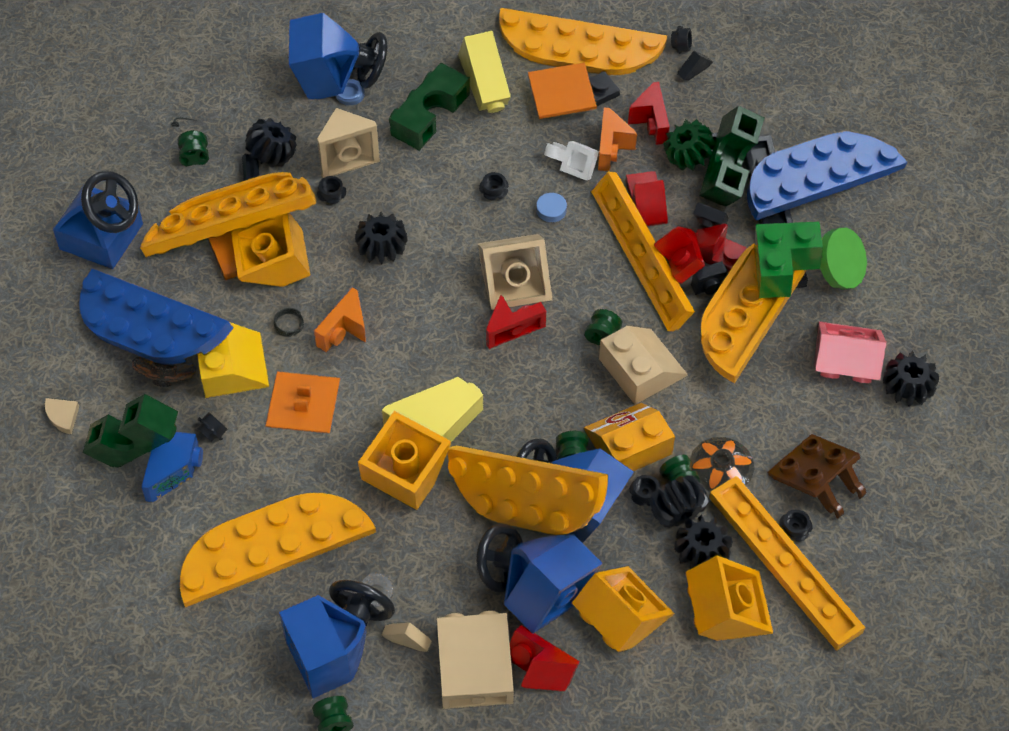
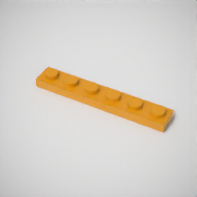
(640, 250)
(787, 563)

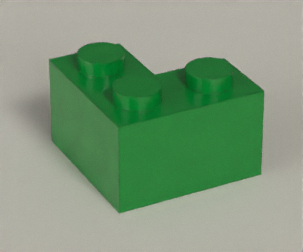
(781, 250)

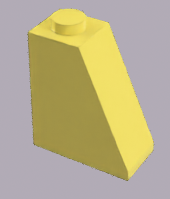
(483, 66)
(442, 408)

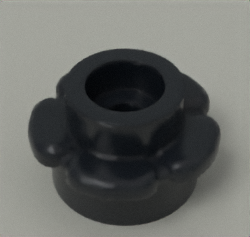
(681, 39)
(494, 180)
(331, 183)
(211, 427)
(641, 483)
(799, 518)

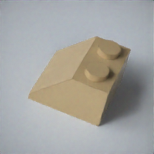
(516, 270)
(639, 362)

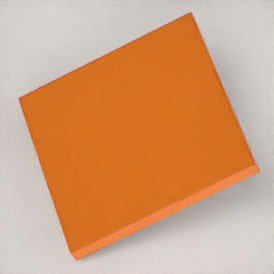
(562, 90)
(303, 402)

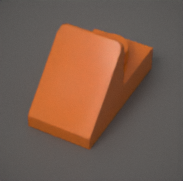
(614, 135)
(344, 317)

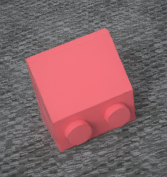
(849, 352)

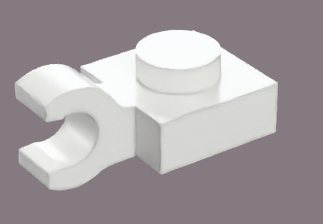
(575, 158)

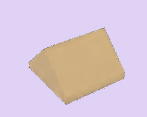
(347, 143)

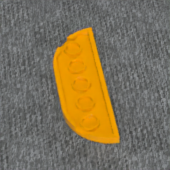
(568, 42)
(228, 210)
(738, 318)
(527, 491)
(269, 542)

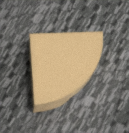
(62, 414)
(407, 635)

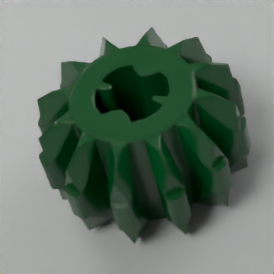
(689, 145)

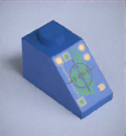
(171, 465)

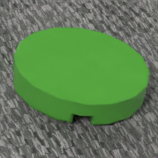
(843, 258)

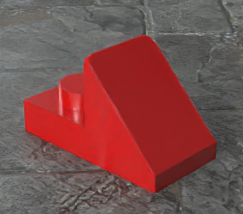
(650, 109)
(648, 197)
(717, 248)
(682, 252)
(508, 326)
(544, 663)

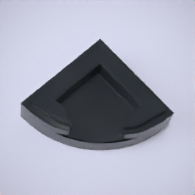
(694, 65)

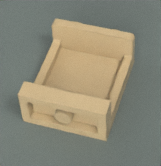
(475, 660)

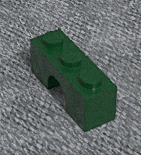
(440, 88)
(724, 175)
(143, 428)

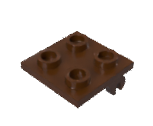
(814, 466)

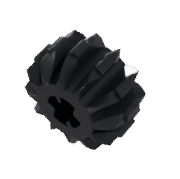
(270, 142)
(381, 237)
(910, 378)
(678, 501)
(694, 533)

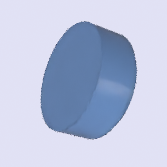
(352, 93)
(551, 207)

